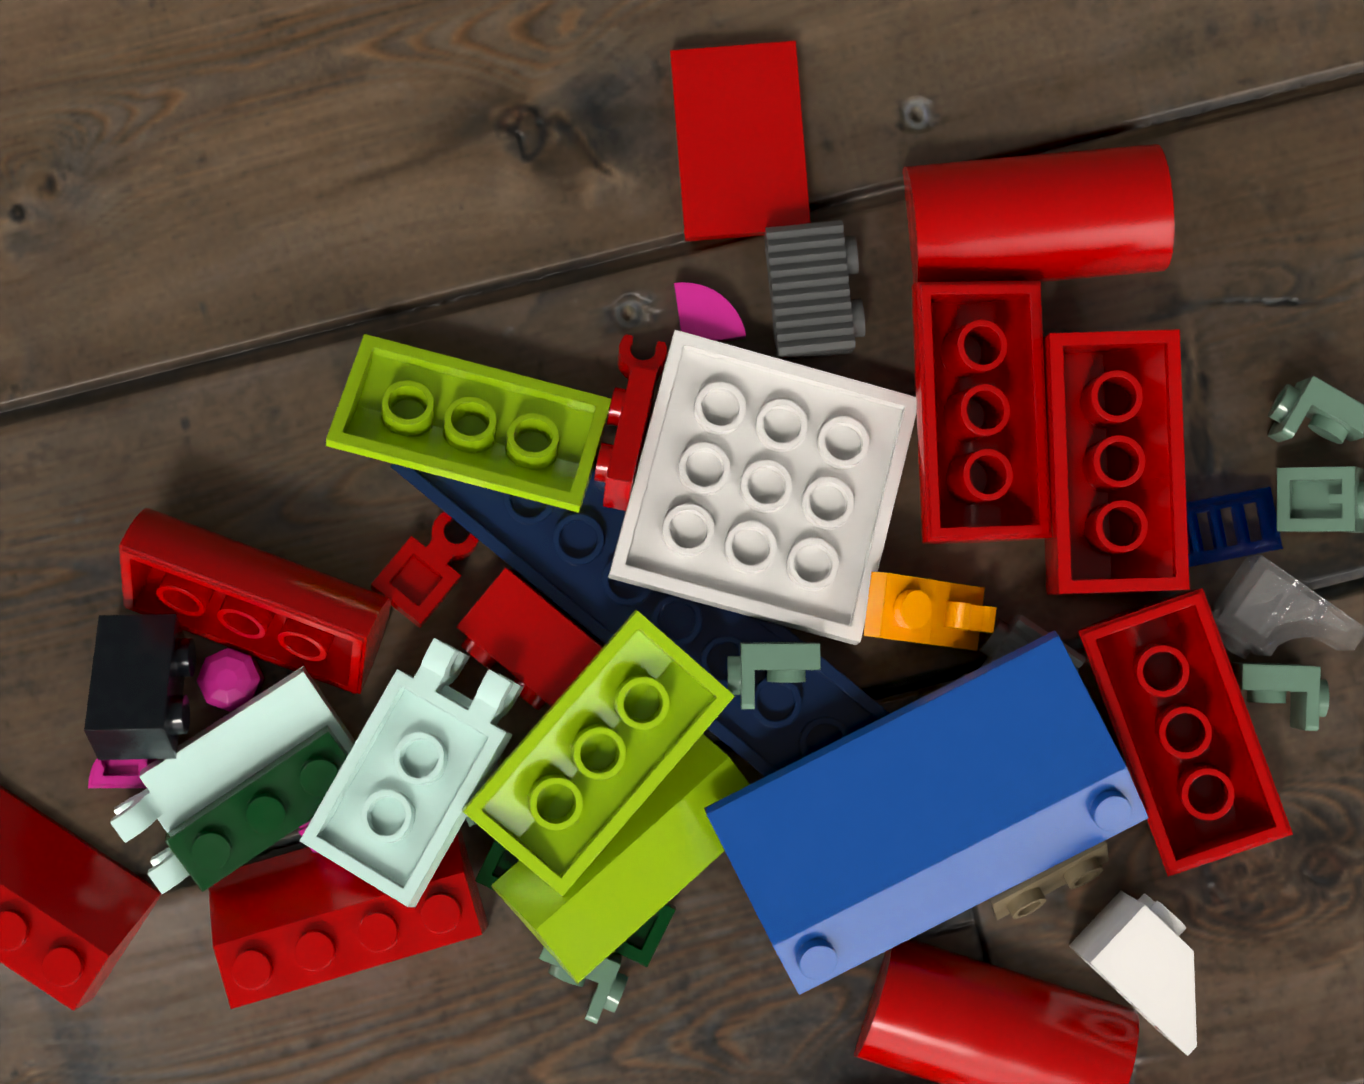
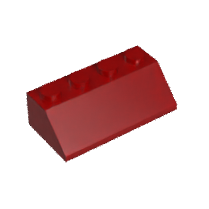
(1115, 462)
(63, 905)
(313, 921)

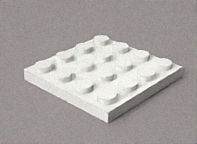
(764, 488)

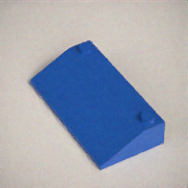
(927, 812)

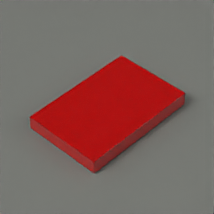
(739, 139)

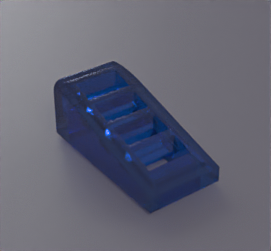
(1267, 520)

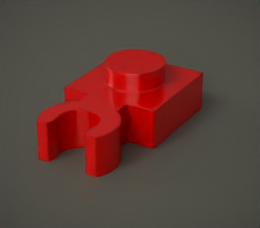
(421, 575)

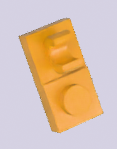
(926, 611)

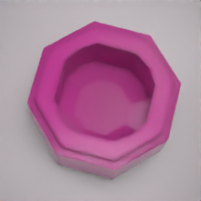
(230, 679)

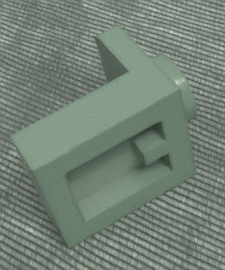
(1330, 410)
(1320, 499)
(783, 661)
(1271, 682)
(609, 980)

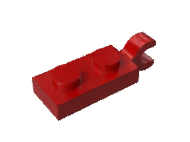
(630, 414)

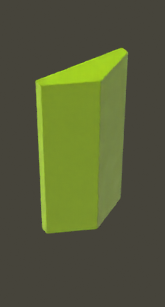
(470, 423)
(598, 753)
(637, 870)

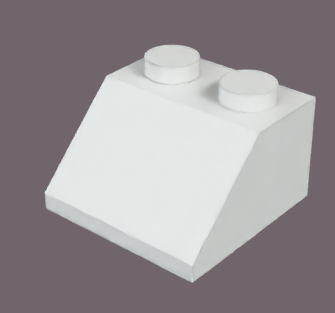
(1146, 962)

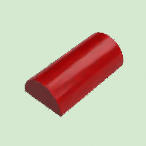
(1041, 216)
(981, 411)
(252, 599)
(1185, 731)
(991, 1025)

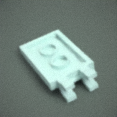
(223, 759)
(413, 775)

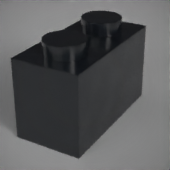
(138, 687)

